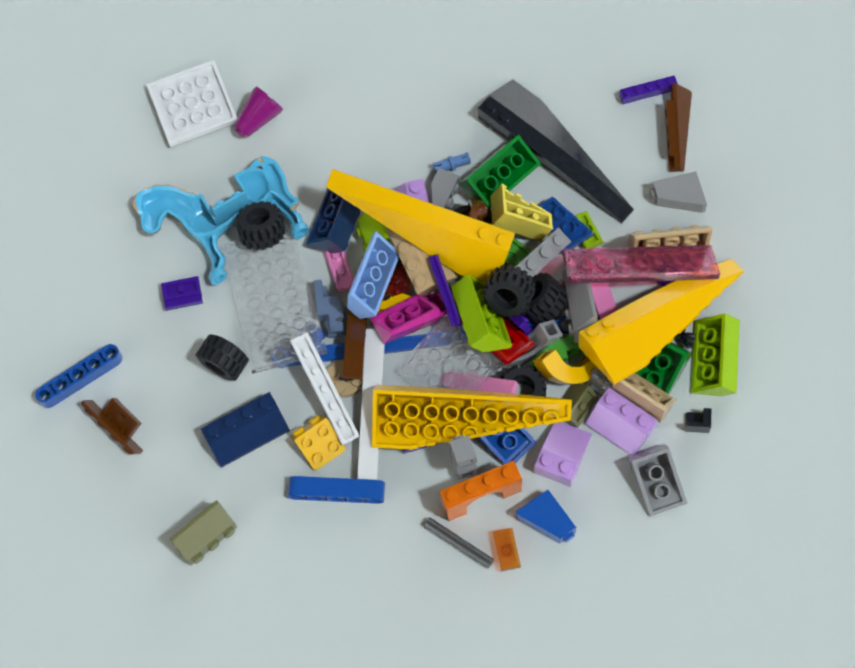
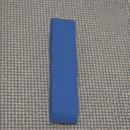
(69, 376)
(336, 489)

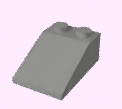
(657, 479)

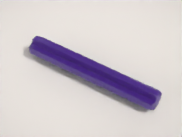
(444, 290)

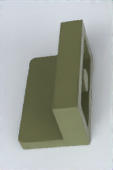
(583, 400)

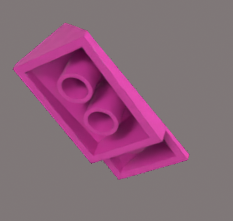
(409, 316)

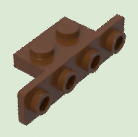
(117, 421)

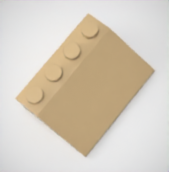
(675, 236)

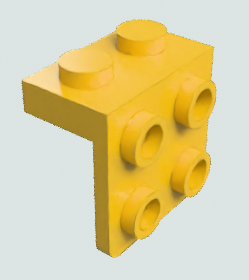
(318, 441)

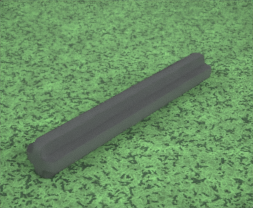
(458, 542)

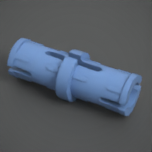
(452, 162)

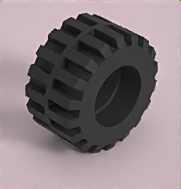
(260, 225)
(514, 280)
(547, 299)
(222, 357)
(527, 376)

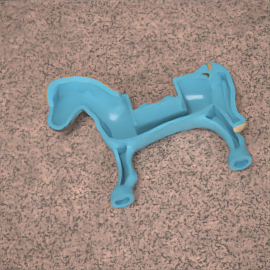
(197, 217)

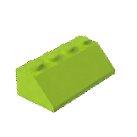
(483, 327)
(715, 356)

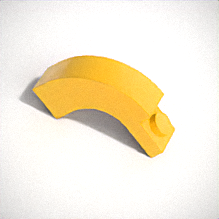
(557, 371)

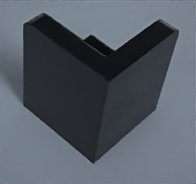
(699, 421)

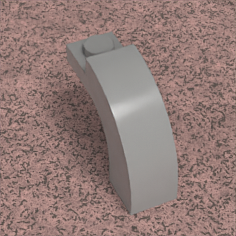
(543, 336)

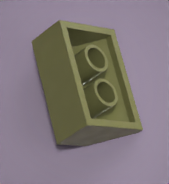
(204, 533)

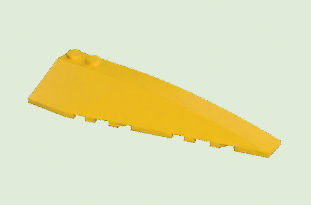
(640, 330)

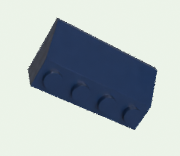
(334, 236)
(245, 429)

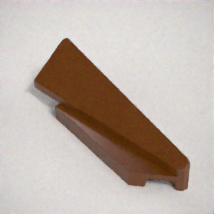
(677, 124)

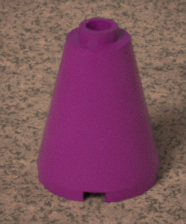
(256, 112)

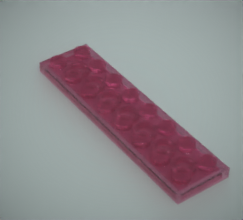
(640, 264)

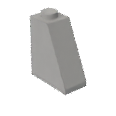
(680, 193)

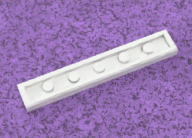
(324, 388)

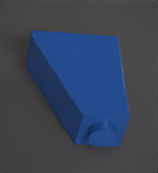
(547, 517)

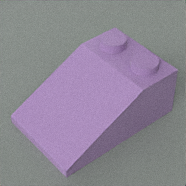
(562, 453)

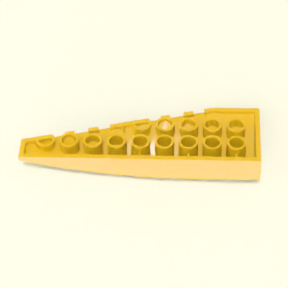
(457, 239)
(430, 416)

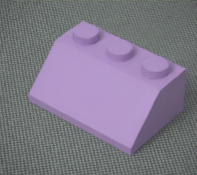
(621, 422)

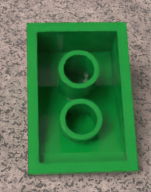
(666, 367)

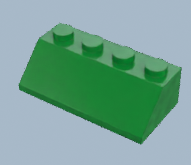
(506, 166)

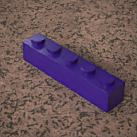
(647, 90)

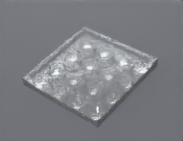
(446, 360)

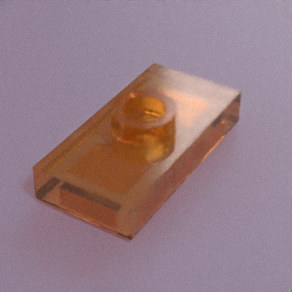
(506, 549)

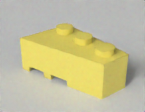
(519, 216)

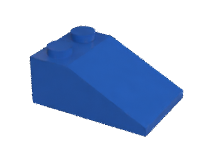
(508, 445)

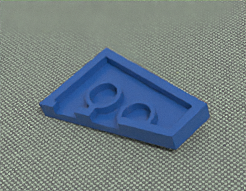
(567, 222)

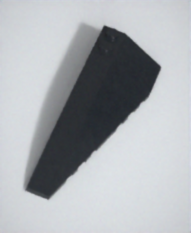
(519, 112)

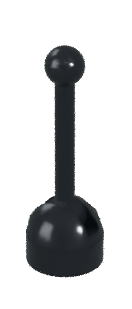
(687, 339)

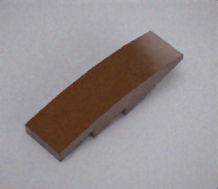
(354, 347)

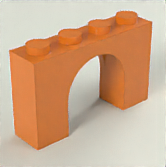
(500, 479)

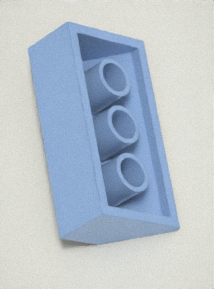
(372, 277)

